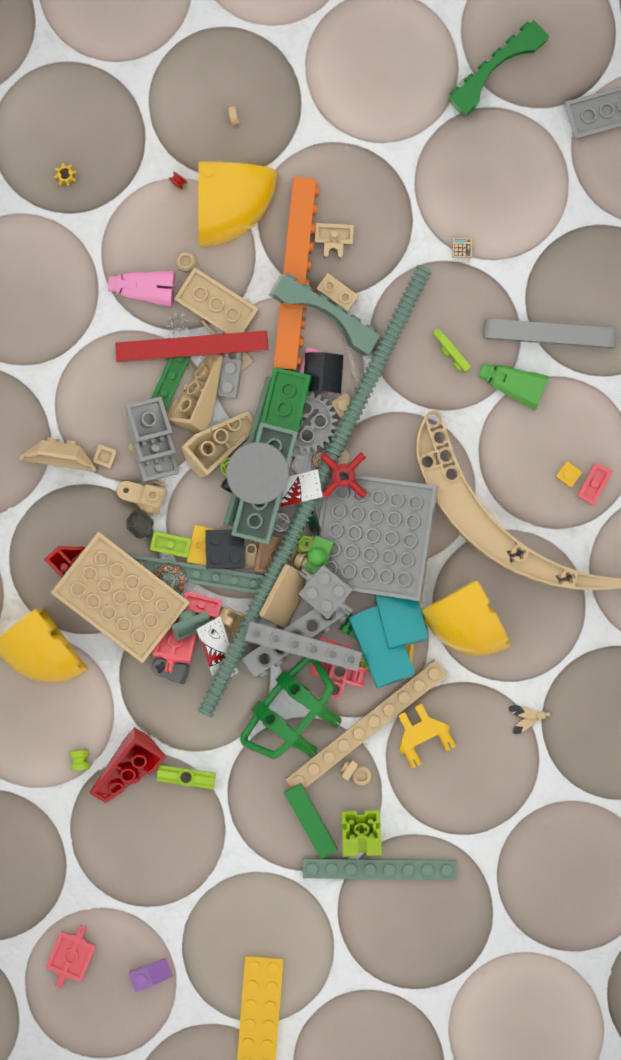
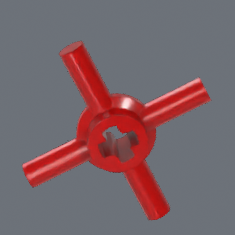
(351, 475)

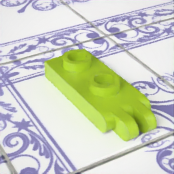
(449, 349)

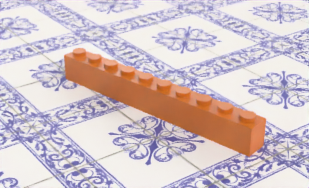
(297, 264)

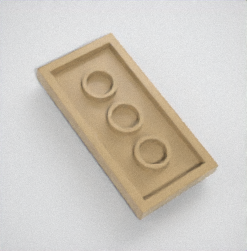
(215, 303)

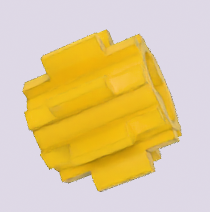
(59, 176)

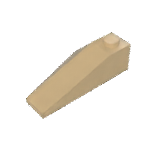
(196, 405)
(211, 446)

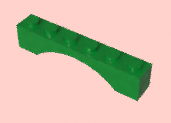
(526, 42)

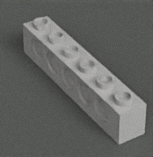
(302, 645)
(252, 660)

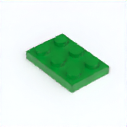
(286, 399)

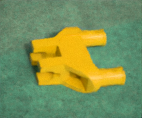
(421, 732)

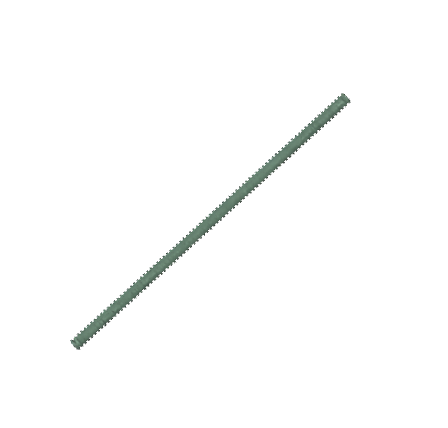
(306, 507)

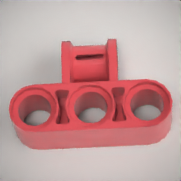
(348, 677)

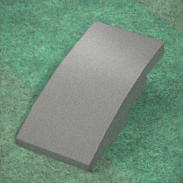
(151, 439)

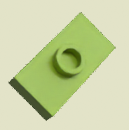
(170, 544)

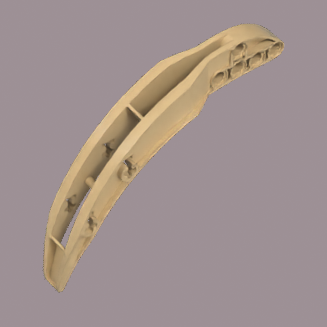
(479, 528)

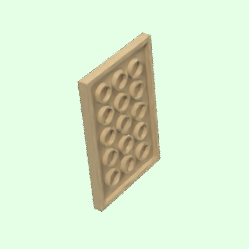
(120, 597)

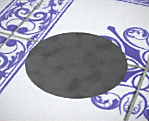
(257, 473)

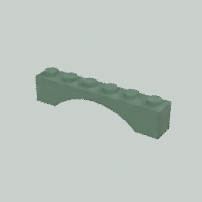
(357, 335)

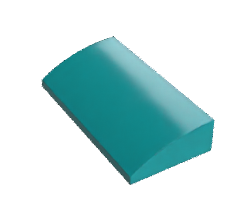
(401, 621)
(383, 663)

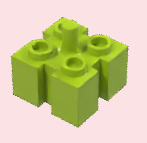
(361, 833)

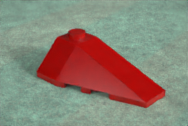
(132, 760)

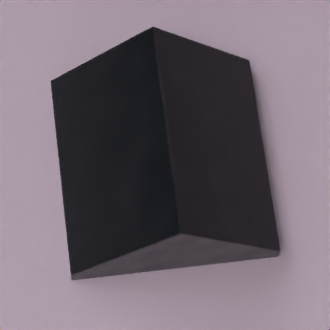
(325, 371)

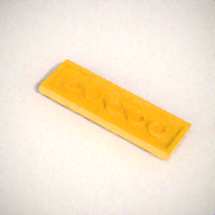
(260, 1008)

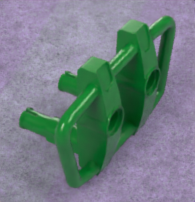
(279, 725)

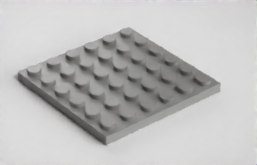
(380, 537)

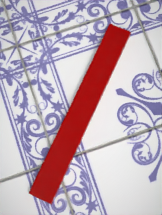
(191, 346)

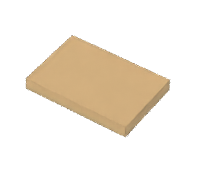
(283, 596)

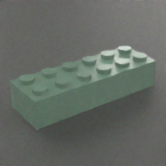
(258, 521)

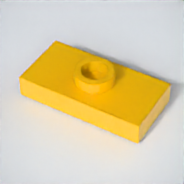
(197, 549)

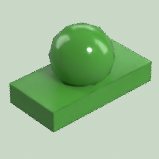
(318, 554)

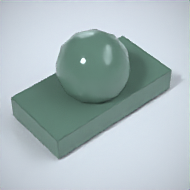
(189, 623)

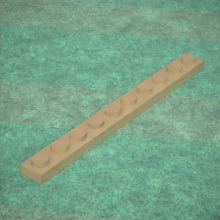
(367, 725)

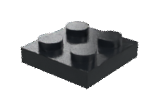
(224, 550)

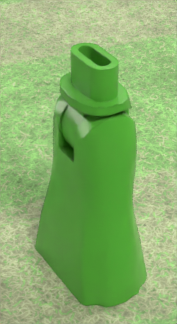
(519, 384)

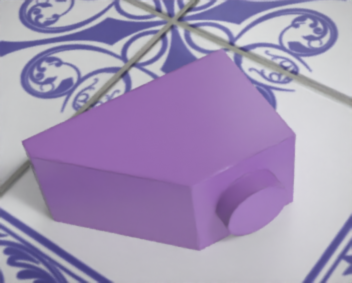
(150, 974)

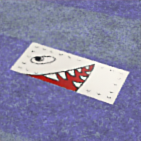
(302, 488)
(214, 643)

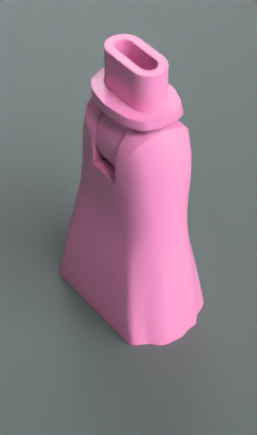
(151, 287)

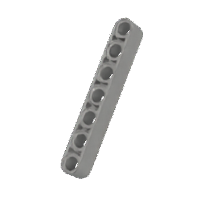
(550, 333)

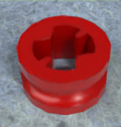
(177, 180)

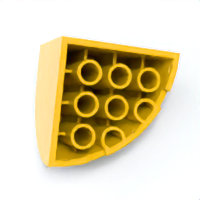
(232, 199)
(466, 622)
(40, 650)

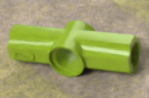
(173, 775)

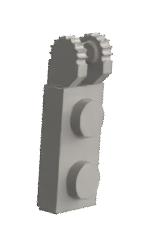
(230, 376)

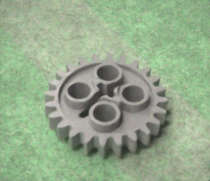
(320, 434)

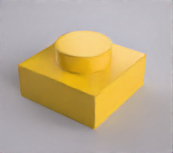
(568, 474)

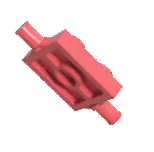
(175, 651)
(70, 956)

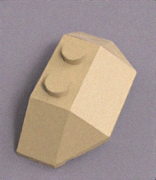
(59, 454)

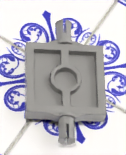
(325, 591)

